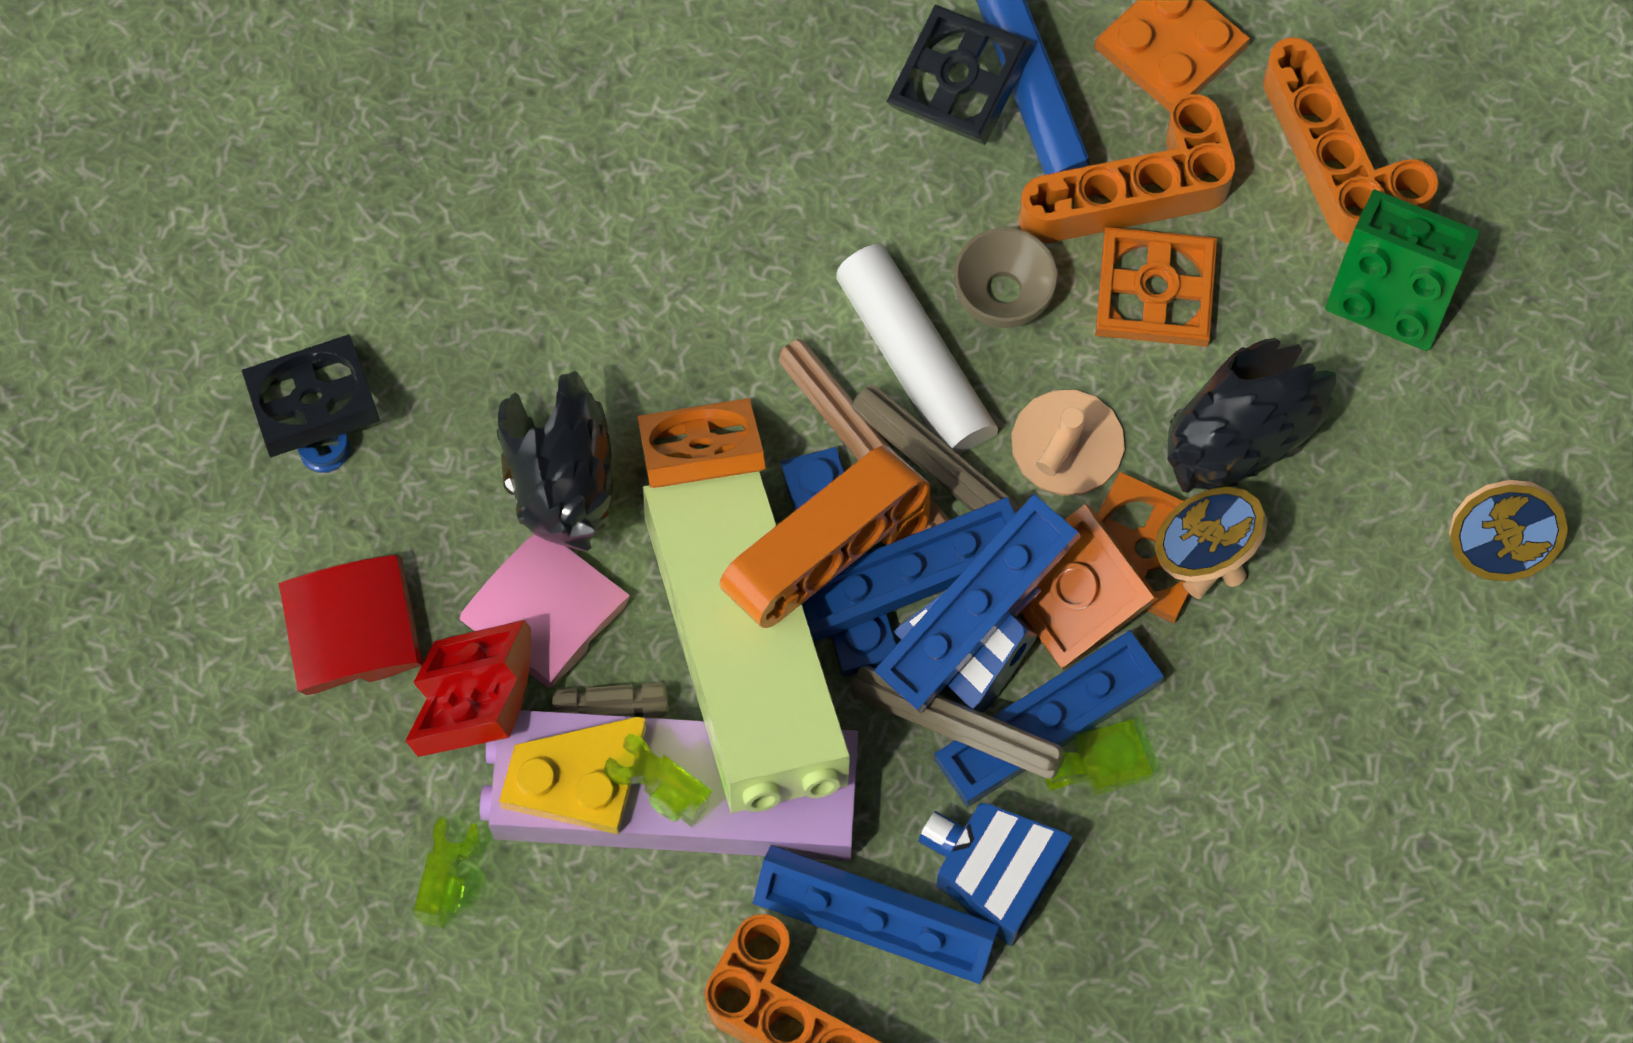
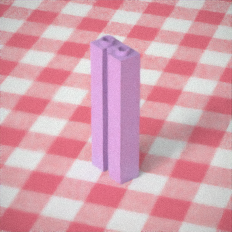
(800, 825)

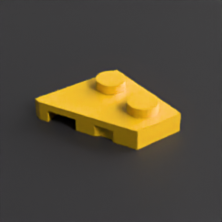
(566, 776)

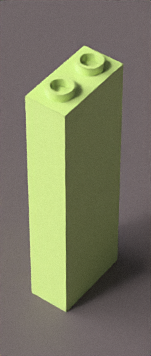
(753, 684)

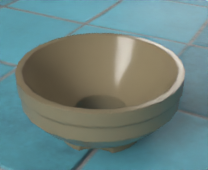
(1011, 255)

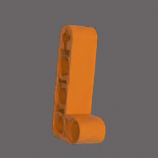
(1333, 140)
(1122, 181)
(864, 505)
(768, 1001)

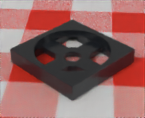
(997, 88)
(320, 425)

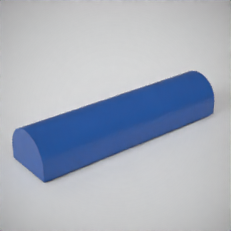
(1038, 91)

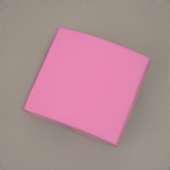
(556, 596)

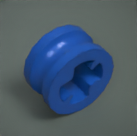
(328, 462)

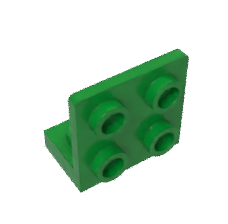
(1401, 270)

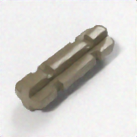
(614, 700)

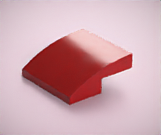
(350, 624)
(471, 688)

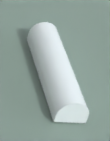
(914, 349)

